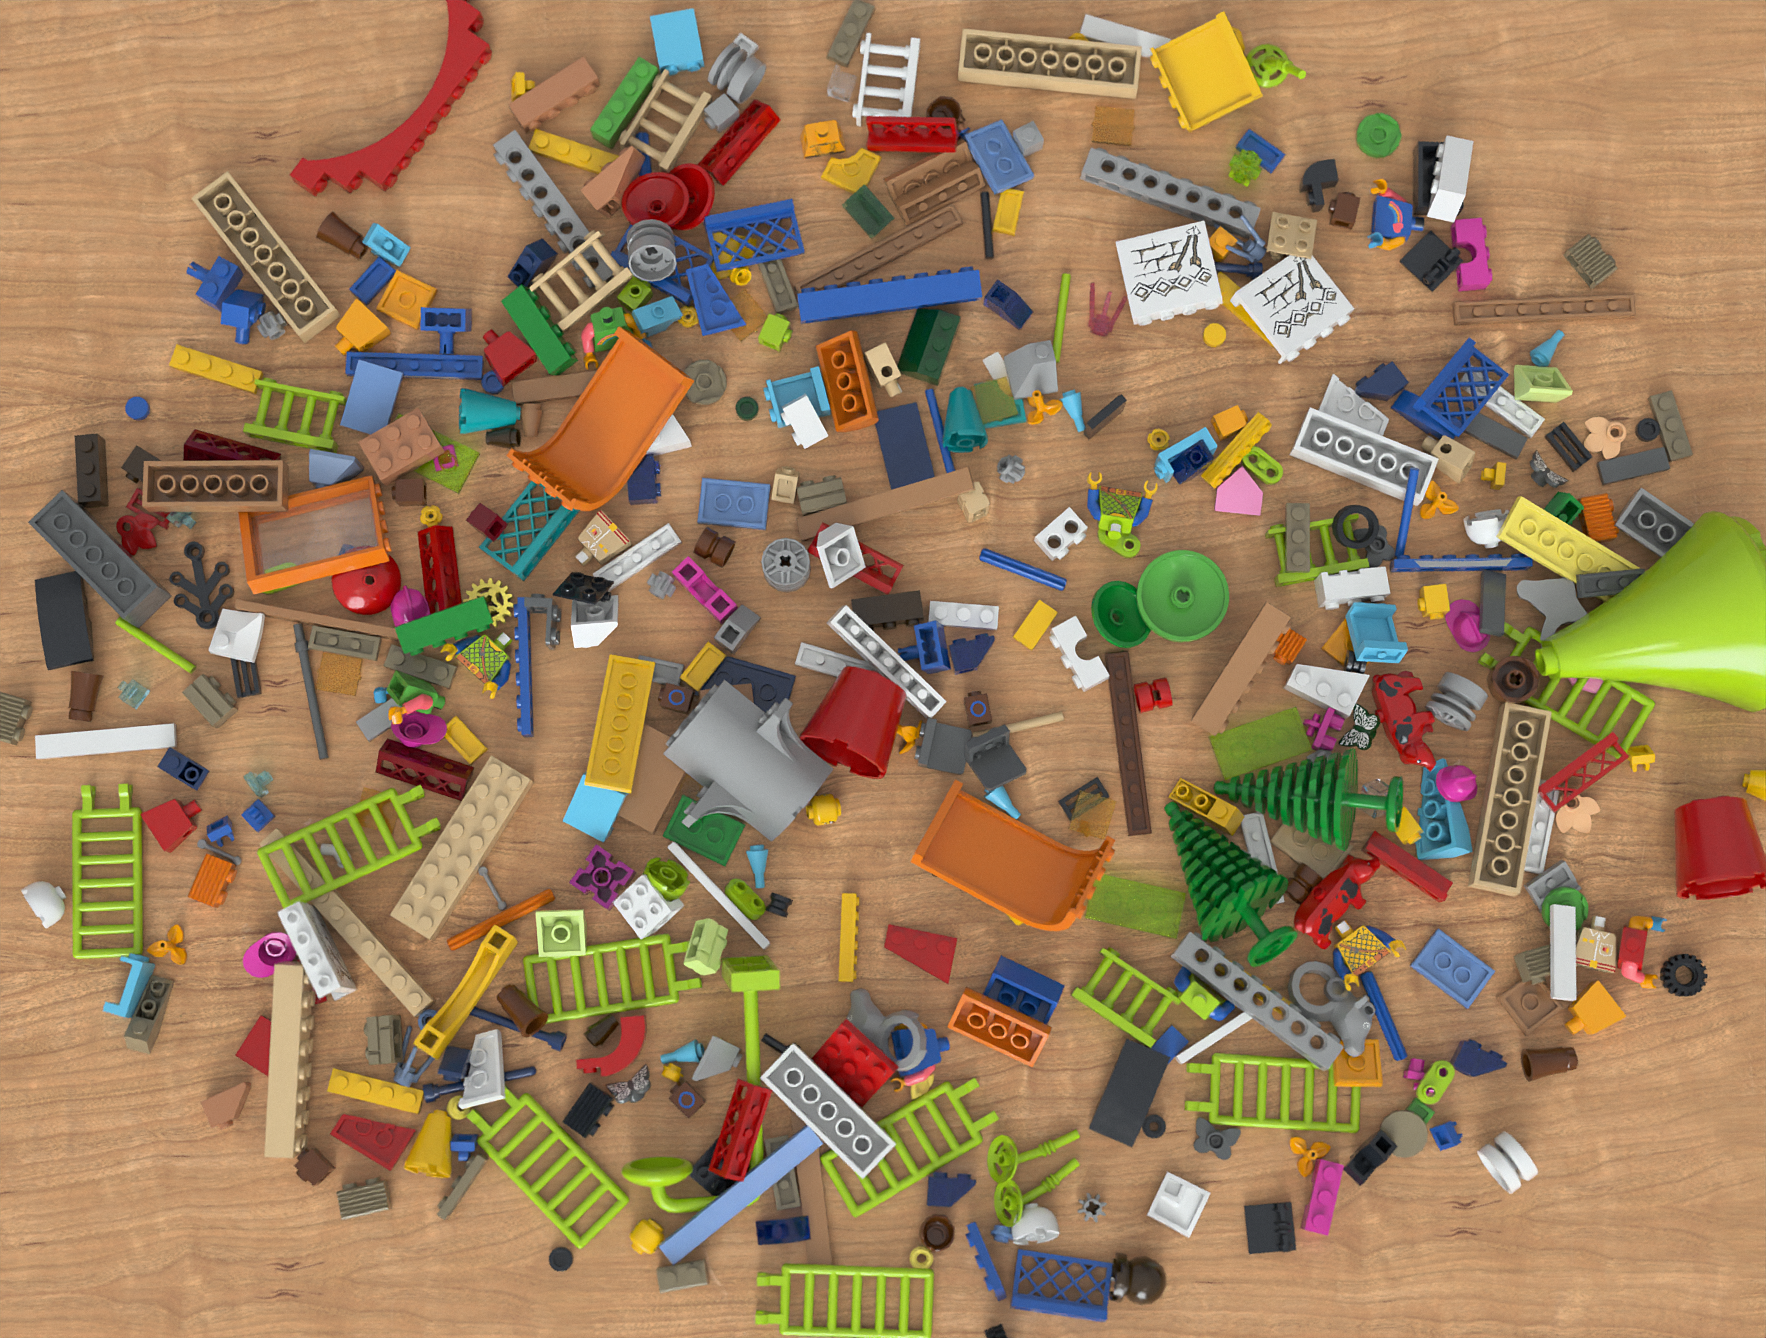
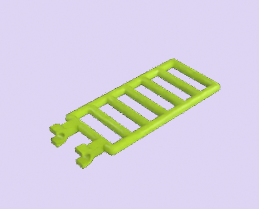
(1560, 716)
(126, 810)
(328, 823)
(606, 1008)
(1260, 1119)
(936, 1161)
(532, 1190)
(858, 1272)

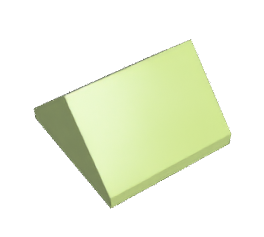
(1540, 384)
(561, 932)

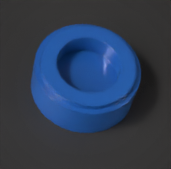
(491, 383)
(137, 408)

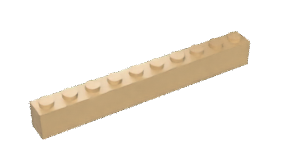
(357, 933)

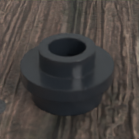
(1161, 1126)

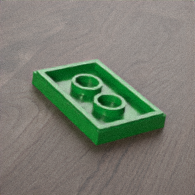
(709, 836)

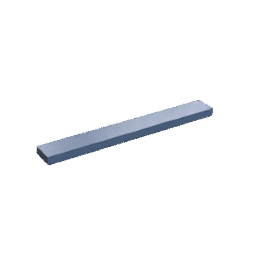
(740, 1194)

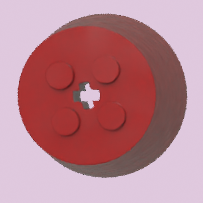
(857, 722)
(1717, 849)

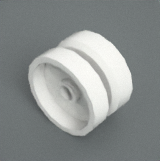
(1507, 1162)

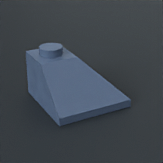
(332, 468)

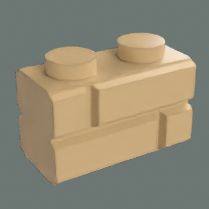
(974, 503)

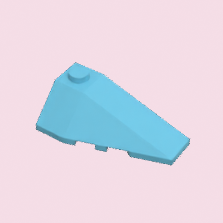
(1442, 821)

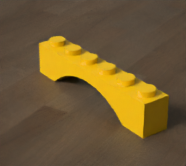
(485, 966)

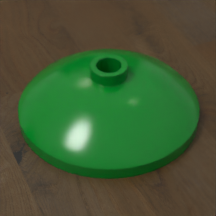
(1119, 602)

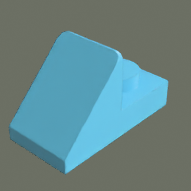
(386, 245)

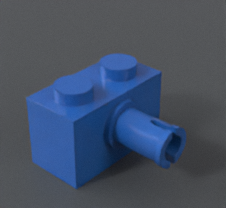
(217, 282)
(242, 311)
(446, 322)
(930, 648)

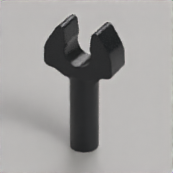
(775, 1044)

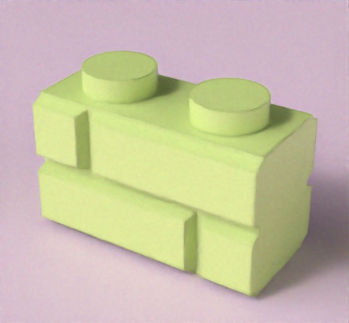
(706, 947)

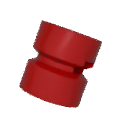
(1145, 698)

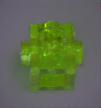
(1245, 167)

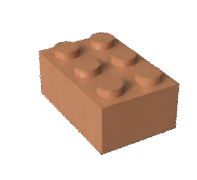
(401, 446)

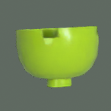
(667, 878)

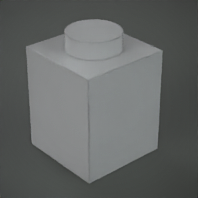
(721, 113)
(1028, 139)

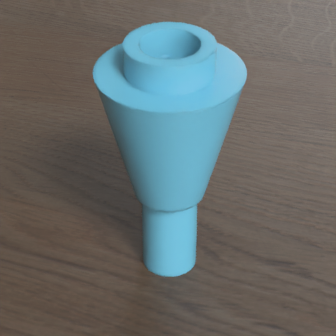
(1543, 353)
(1073, 405)
(1001, 799)
(758, 858)
(688, 1053)

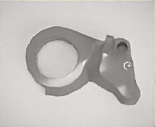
(1554, 600)
(1349, 1017)
(877, 1028)

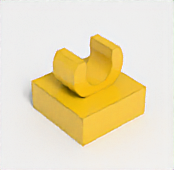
(520, 86)
(1495, 475)
(1640, 755)

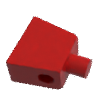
(507, 355)
(172, 822)

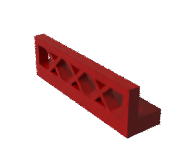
(912, 137)
(742, 142)
(444, 567)
(868, 574)
(1578, 764)
(1407, 867)
(743, 1131)

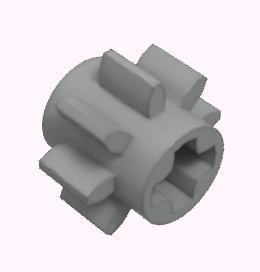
(272, 325)
(1011, 469)
(661, 585)
(1097, 1210)

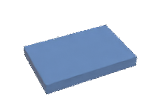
(998, 157)
(371, 397)
(734, 504)
(1452, 968)

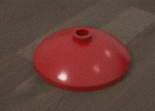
(700, 190)
(652, 193)
(363, 598)

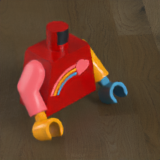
(1633, 948)

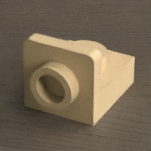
(785, 484)

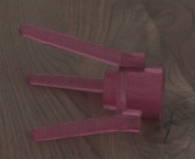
(1101, 324)

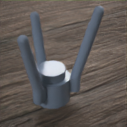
(1253, 249)
(405, 1072)

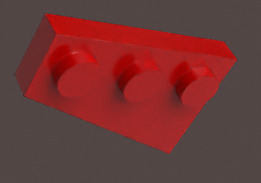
(924, 949)
(375, 1140)

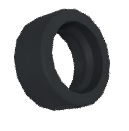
(1373, 526)

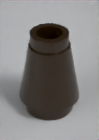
(504, 438)
(601, 1030)

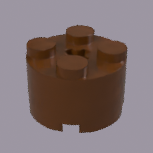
(1504, 670)

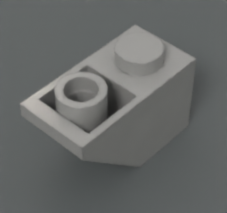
(736, 629)

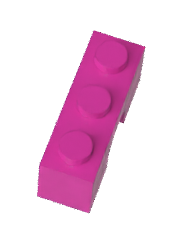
(1470, 236)
(704, 590)
(1324, 1193)

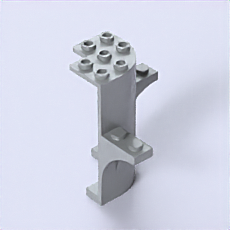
(746, 761)

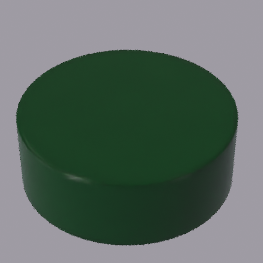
(747, 408)

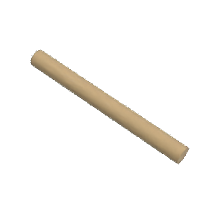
(1027, 724)

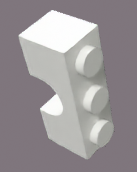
(1086, 672)

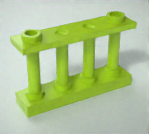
(280, 433)
(1331, 566)
(1125, 1020)

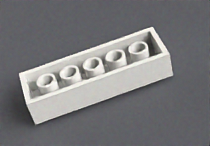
(1361, 455)
(828, 1110)

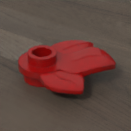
(139, 533)

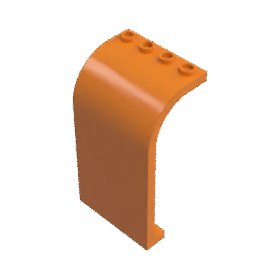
(608, 426)
(1009, 862)

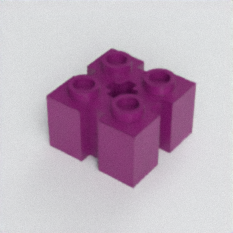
(588, 879)

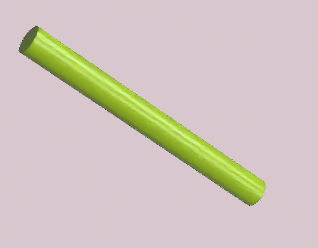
(1061, 314)
(156, 645)

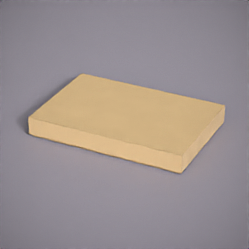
(1309, 850)

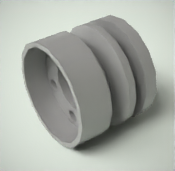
(737, 73)
(651, 250)
(786, 578)
(1458, 699)

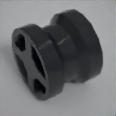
(1351, 664)
(779, 905)

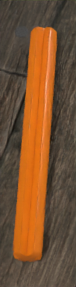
(501, 919)

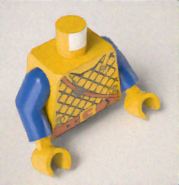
(1360, 950)

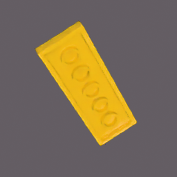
(619, 723)

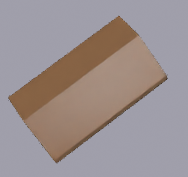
(934, 183)

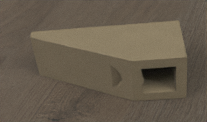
(149, 1015)

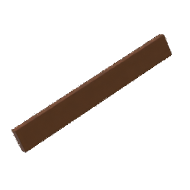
(1128, 743)

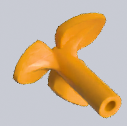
(1037, 401)
(1439, 501)
(909, 734)
(161, 947)
(1317, 1150)

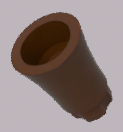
(342, 236)
(83, 695)
(522, 1010)
(1547, 1062)

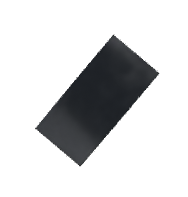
(64, 620)
(1129, 1093)

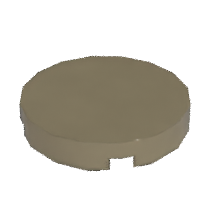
(708, 383)
(1406, 1131)

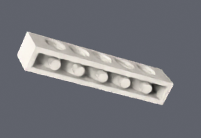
(886, 661)

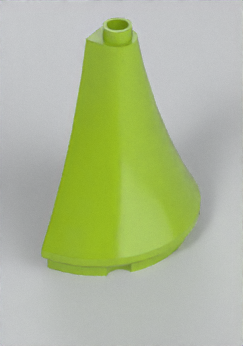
(1682, 623)

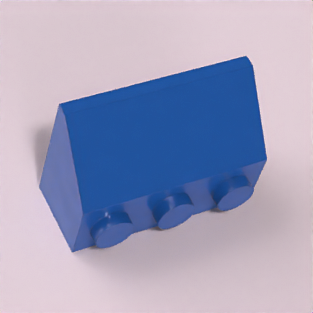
(1024, 989)

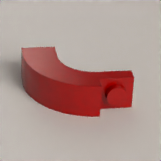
(630, 1046)

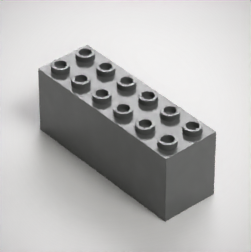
(100, 559)

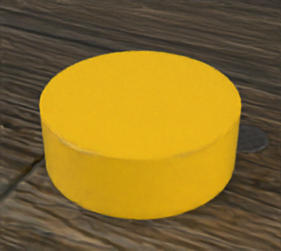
(1214, 335)

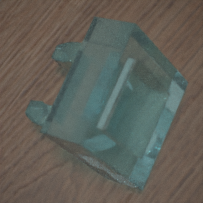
(180, 518)
(133, 693)
(258, 782)

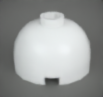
(1485, 527)
(45, 901)
(1035, 1224)

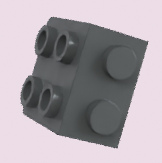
(540, 605)
(942, 747)
(994, 758)

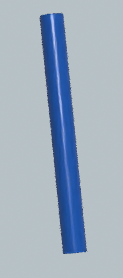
(939, 429)
(1407, 511)

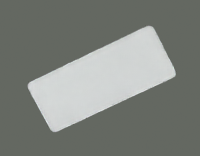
(996, 366)

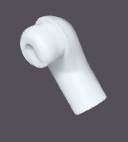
(328, 849)

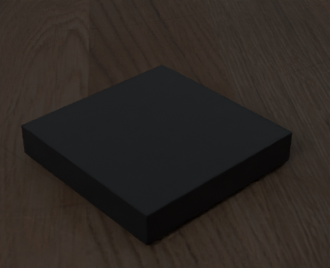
(1105, 416)

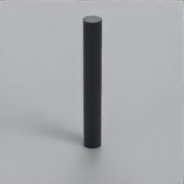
(987, 225)

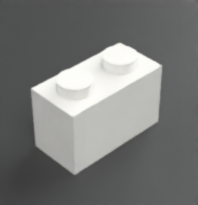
(804, 421)

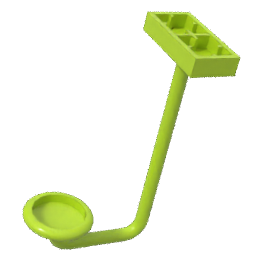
(740, 974)

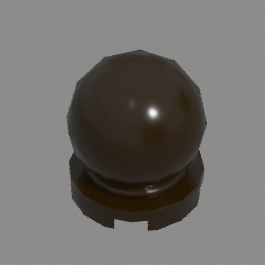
(1139, 1279)

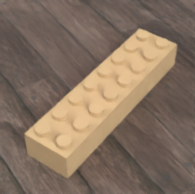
(1049, 63)
(266, 257)
(1509, 799)
(462, 848)
(289, 1061)

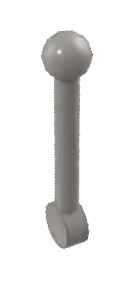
(203, 844)
(483, 871)

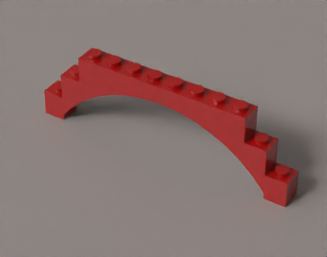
(391, 154)

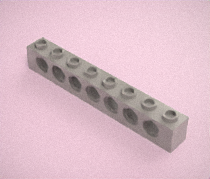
(514, 146)
(1157, 196)
(1262, 1014)

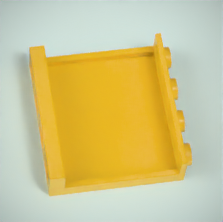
(1206, 73)

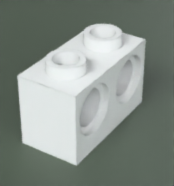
(1057, 531)

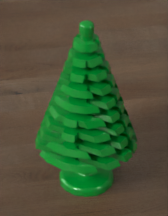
(1316, 796)
(1228, 886)

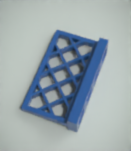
(746, 218)
(667, 285)
(1444, 379)
(1056, 1306)

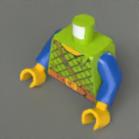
(1118, 508)
(483, 659)
(1201, 996)

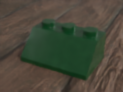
(928, 345)

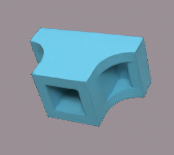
(657, 316)

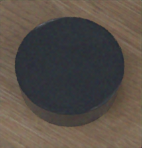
(1647, 430)
(561, 1259)

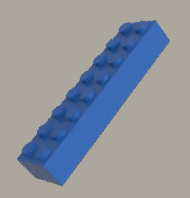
(889, 296)

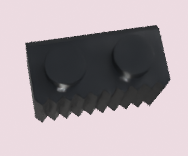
(588, 1110)

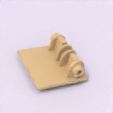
(1291, 236)

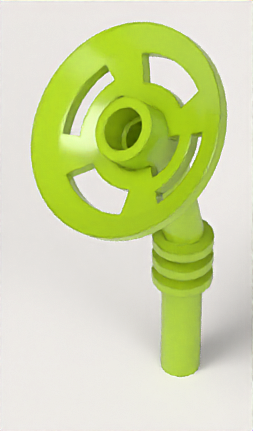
(1270, 63)
(1011, 1159)
(1014, 1201)

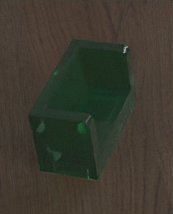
(867, 211)

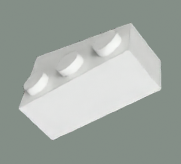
(1450, 178)
(1351, 587)

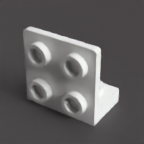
(646, 907)

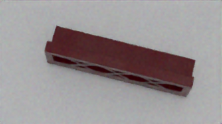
(209, 452)
(424, 764)

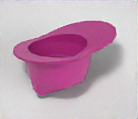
(408, 606)
(1464, 625)
(419, 729)
(1456, 783)
(265, 953)

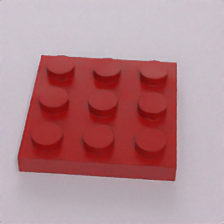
(854, 1063)

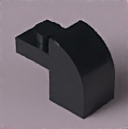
(1318, 177)
(1369, 1156)

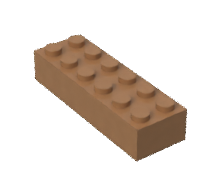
(215, 486)
(1241, 668)

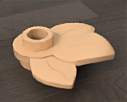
(1601, 437)
(1578, 815)

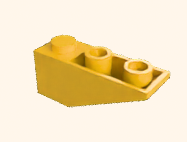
(1207, 806)

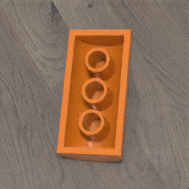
(847, 382)
(999, 1027)

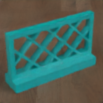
(541, 543)

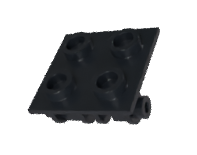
(1431, 260)
(584, 588)
(708, 1180)
(1270, 1228)

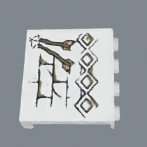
(1169, 273)
(1294, 304)
(317, 950)

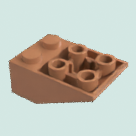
(608, 187)

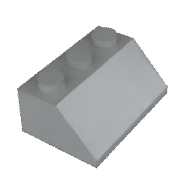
(1652, 522)

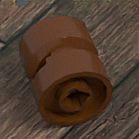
(713, 546)
(1302, 884)

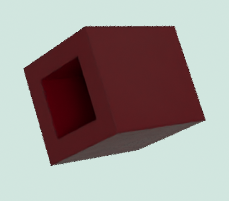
(486, 522)

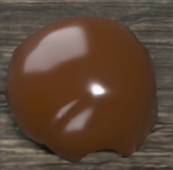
(945, 107)
(937, 1233)

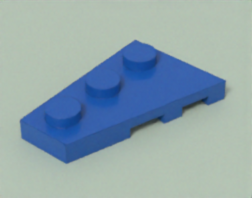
(711, 302)
(984, 1261)

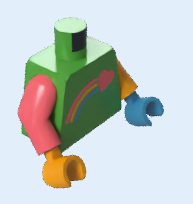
(600, 335)
(410, 694)

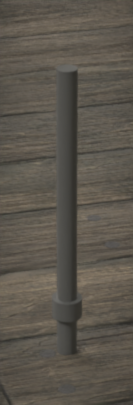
(301, 647)

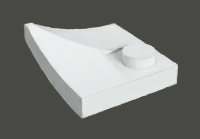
(238, 635)
(1178, 1204)

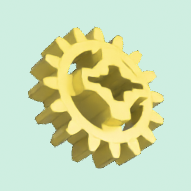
(493, 595)

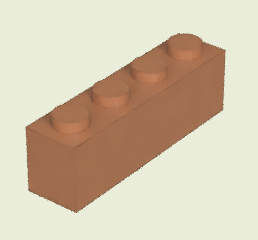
(554, 95)

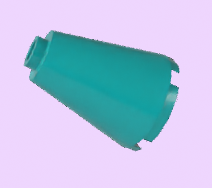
(485, 411)
(963, 423)

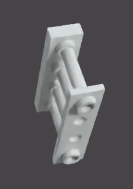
(906, 73)

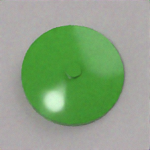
(1182, 596)

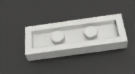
(964, 615)

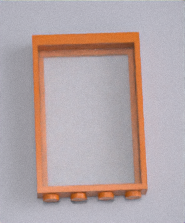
(318, 537)

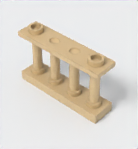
(676, 141)
(603, 289)

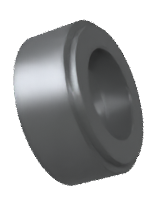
(1335, 989)

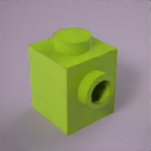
(635, 294)
(775, 332)

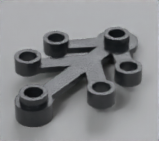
(202, 589)

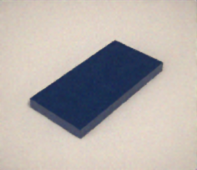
(903, 445)
(767, 684)

